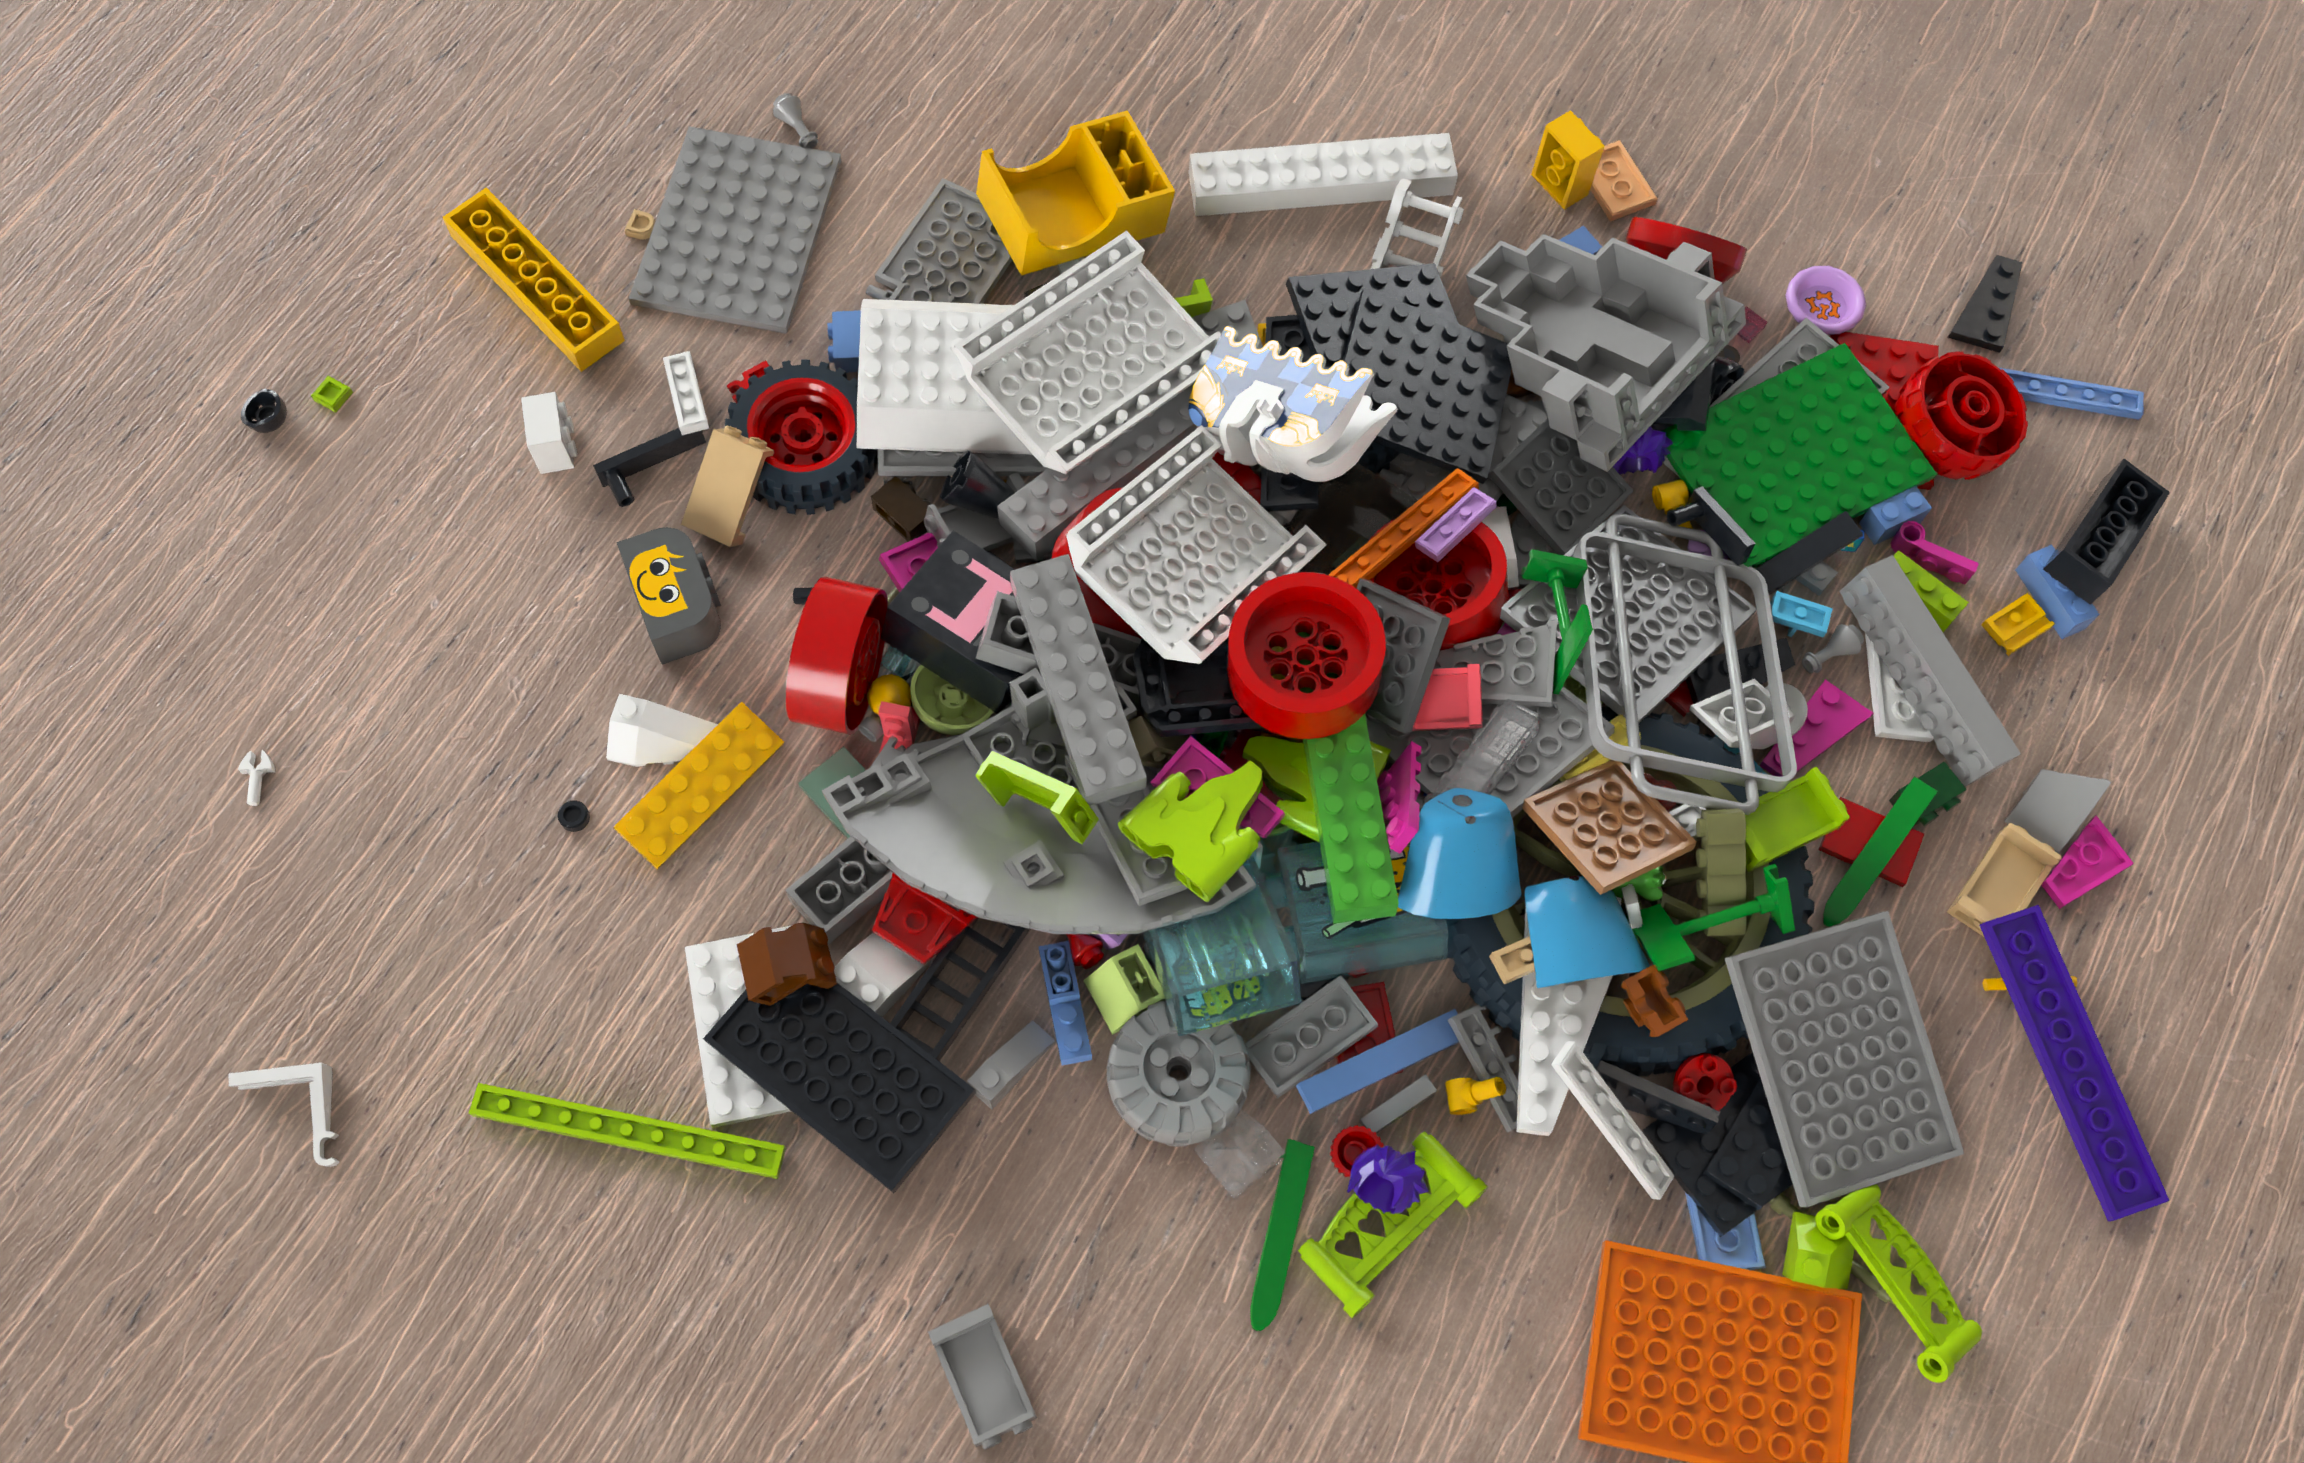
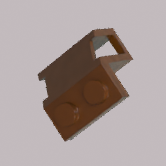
(785, 961)

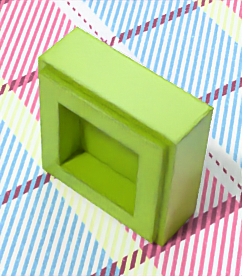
(332, 394)

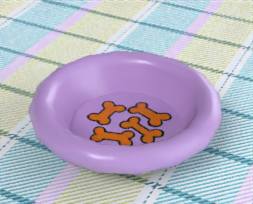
(1826, 298)

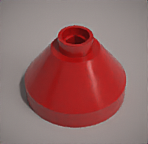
(1663, 238)

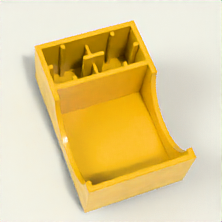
(1078, 195)

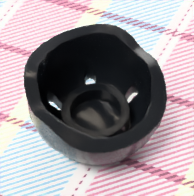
(268, 416)

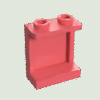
(1452, 700)

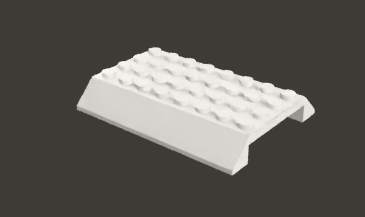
(1086, 356)
(914, 384)
(1184, 550)

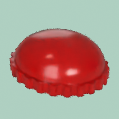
(1350, 1145)

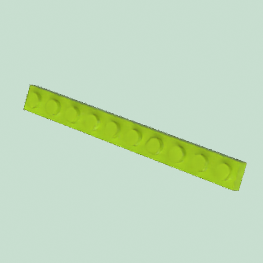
(627, 1130)

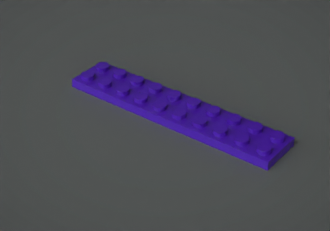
(2074, 1064)

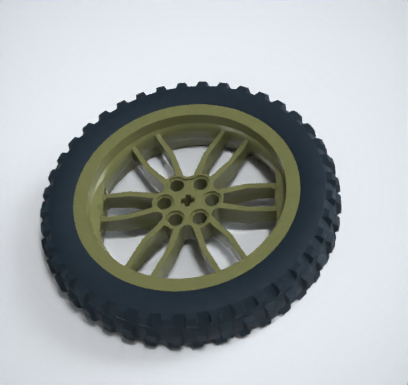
(1710, 1001)

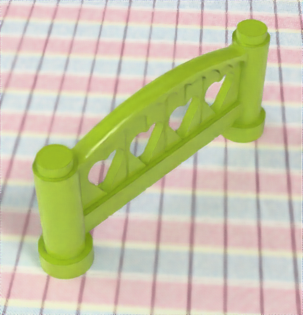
(1350, 1275)
(1943, 1342)

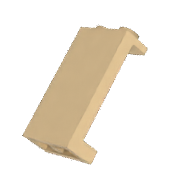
(725, 485)
(2004, 878)

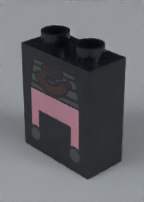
(944, 614)

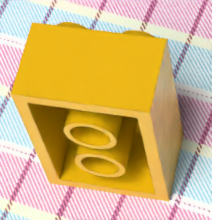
(1567, 159)

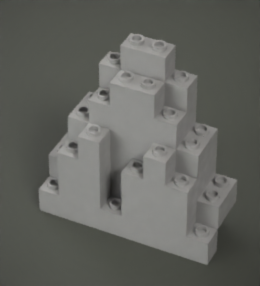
(1604, 332)

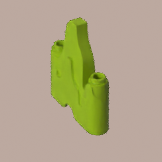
(1287, 770)
(1200, 830)

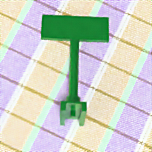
(1560, 572)
(1665, 942)

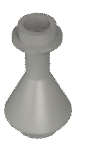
(788, 109)
(1844, 641)

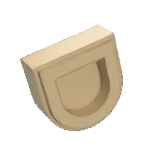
(640, 225)

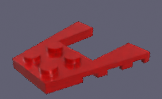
(918, 921)

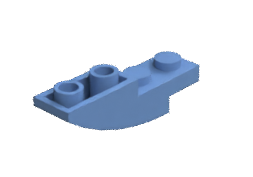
(1065, 1003)

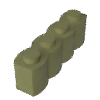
(1722, 866)

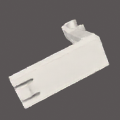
(320, 1081)

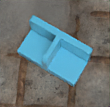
(1800, 614)

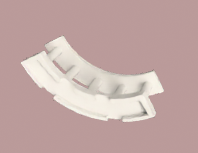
(1405, 198)

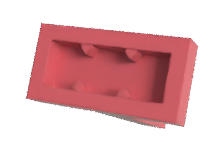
(898, 722)

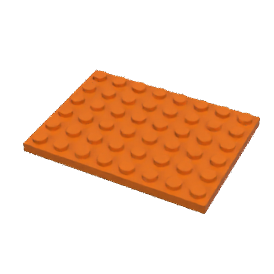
(1718, 1362)

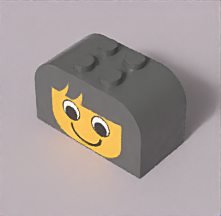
(672, 592)

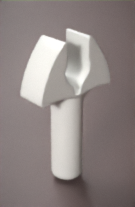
(255, 780)

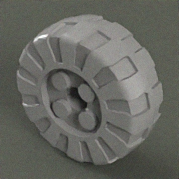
(1173, 1109)

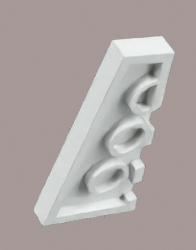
(1891, 710)

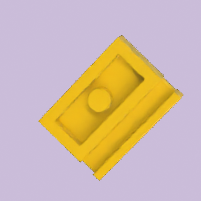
(2017, 624)

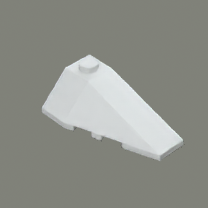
(652, 733)

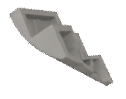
(2056, 806)

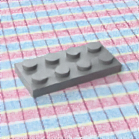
(1309, 1036)

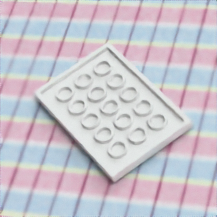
(715, 986)

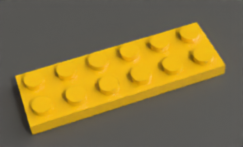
(698, 785)

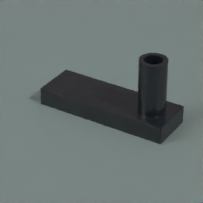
(1716, 523)

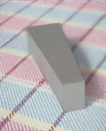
(1399, 1105)

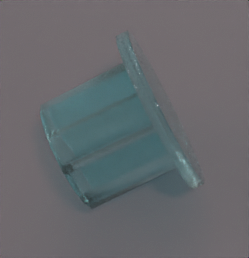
(895, 661)

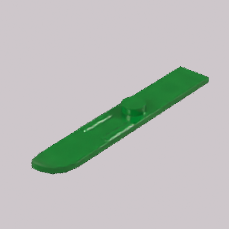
(1877, 852)
(1280, 1234)

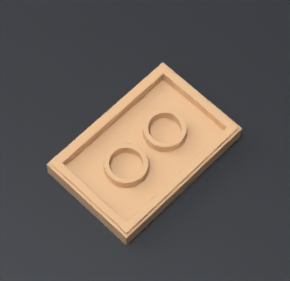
(1619, 184)

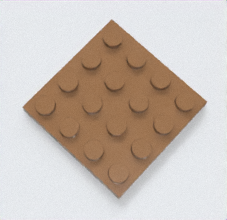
(1608, 826)

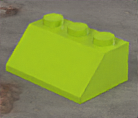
(1938, 598)

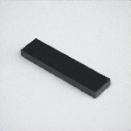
(1809, 551)

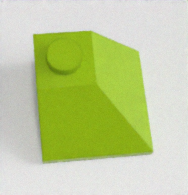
(1814, 1257)

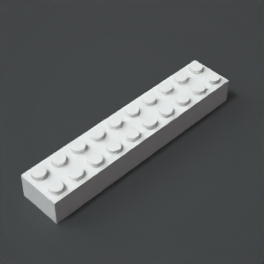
(1320, 174)

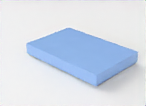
(1736, 1248)

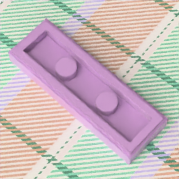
(1455, 524)

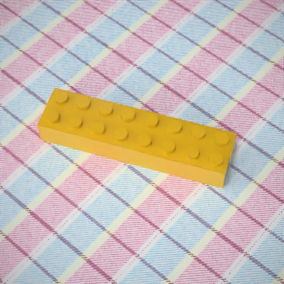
(534, 279)

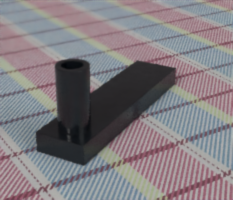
(617, 468)

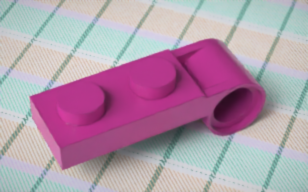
(1931, 556)

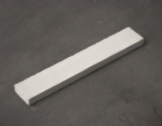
(1613, 1120)

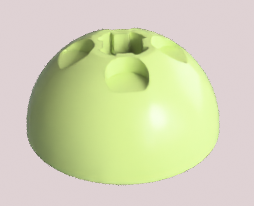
(944, 705)

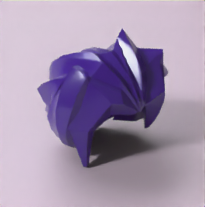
(1645, 453)
(1387, 1179)

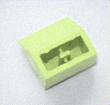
(1124, 987)

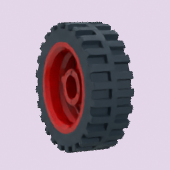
(803, 436)

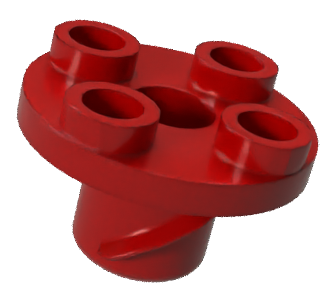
(1705, 1080)

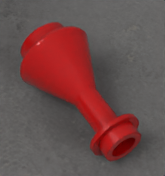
(1085, 950)

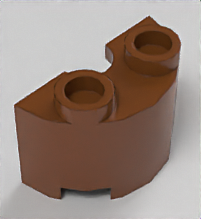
(1650, 1002)

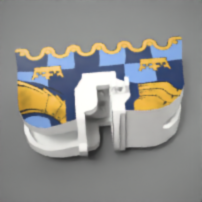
(1285, 409)

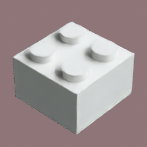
(548, 432)

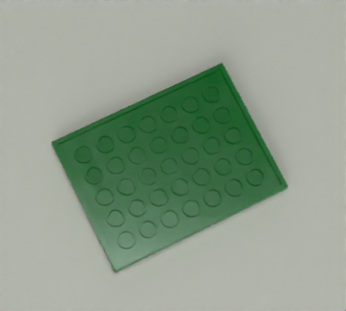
(1800, 452)

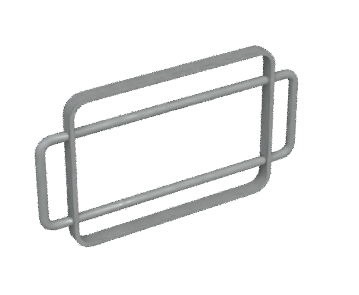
(1633, 753)

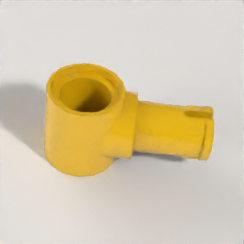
(1670, 496)
(1466, 1093)

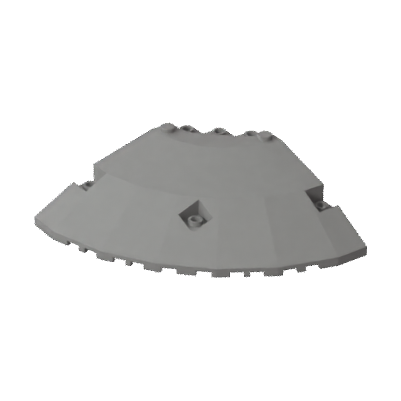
(965, 849)

